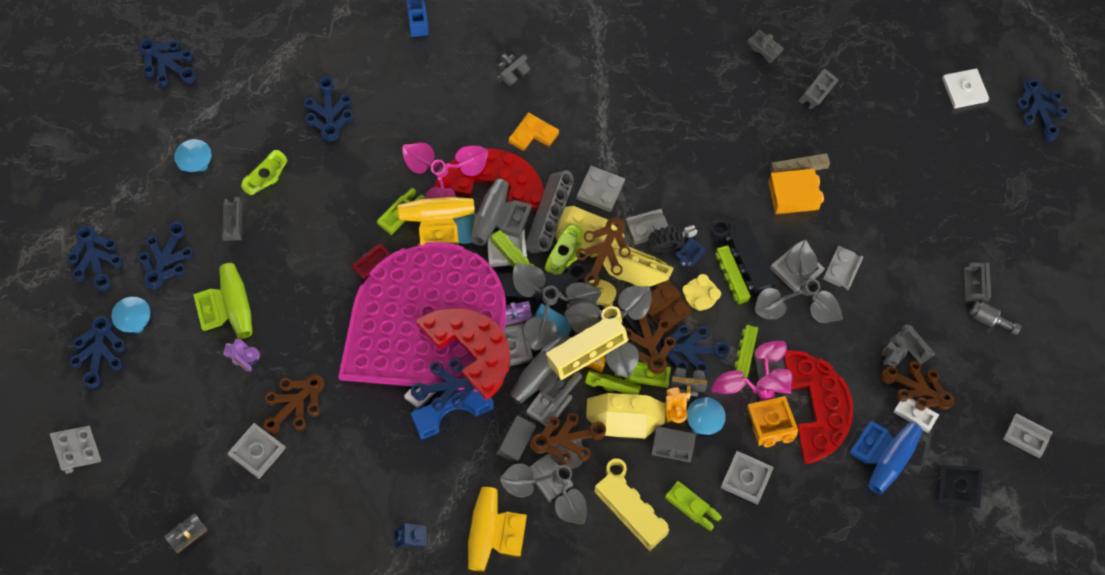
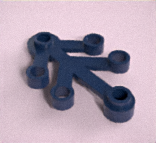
(166, 59)
(1041, 106)
(329, 112)
(92, 255)
(164, 258)
(96, 350)
(689, 350)
(451, 386)

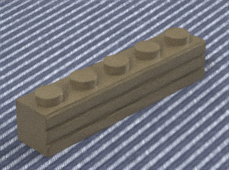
(818, 162)

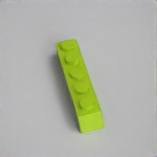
(508, 249)
(732, 274)
(745, 353)

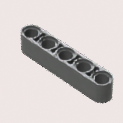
(549, 212)

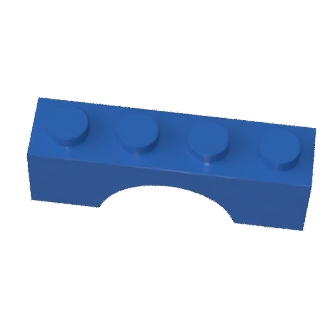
(417, 18)
(428, 420)

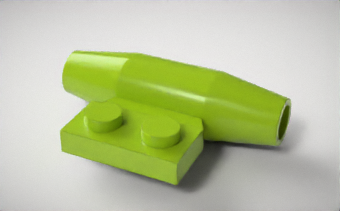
(228, 303)

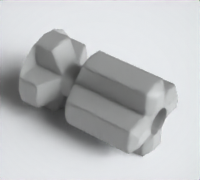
(689, 231)

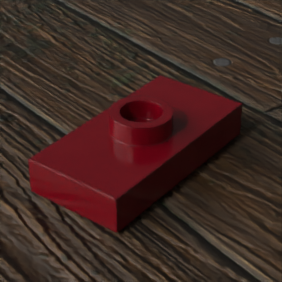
(370, 261)

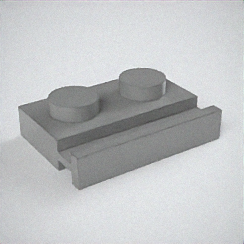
(643, 224)
(843, 267)
(542, 409)
(1027, 435)
(548, 487)

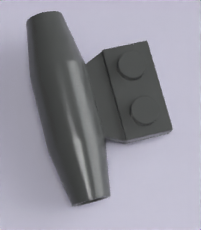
(499, 214)
(542, 377)

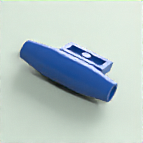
(888, 454)

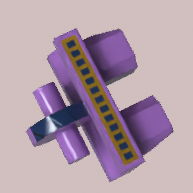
(518, 313)
(242, 354)

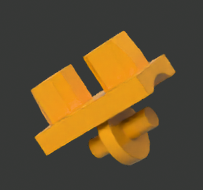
(675, 406)

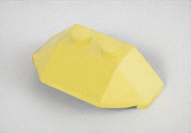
(587, 222)
(639, 267)
(626, 414)

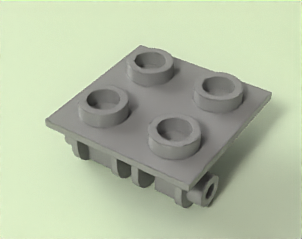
(75, 448)

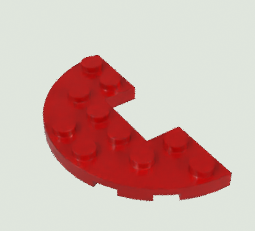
(500, 164)
(479, 337)
(830, 405)

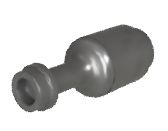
(990, 316)

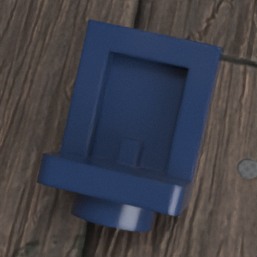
(690, 253)
(410, 535)

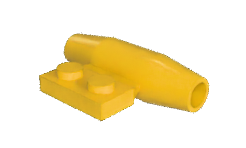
(437, 217)
(493, 530)

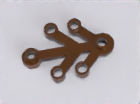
(605, 249)
(650, 344)
(940, 398)
(294, 401)
(565, 439)

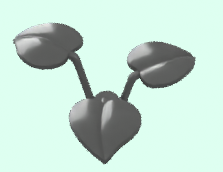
(803, 261)
(530, 279)
(635, 302)
(570, 506)

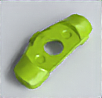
(274, 163)
(571, 237)

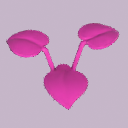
(420, 155)
(777, 381)

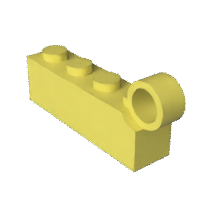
(588, 345)
(630, 508)

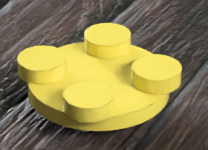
(608, 293)
(701, 293)

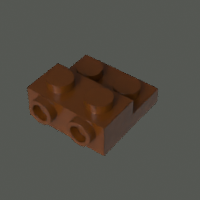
(667, 305)

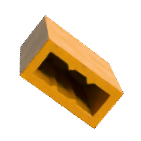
(795, 191)

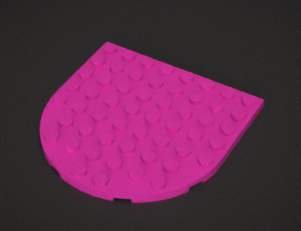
(383, 331)

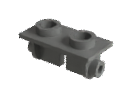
(916, 344)

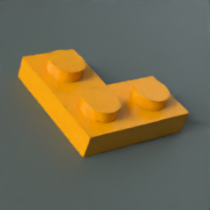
(531, 128)

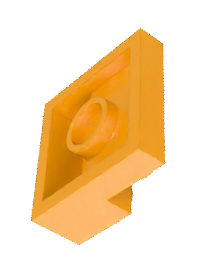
(772, 421)

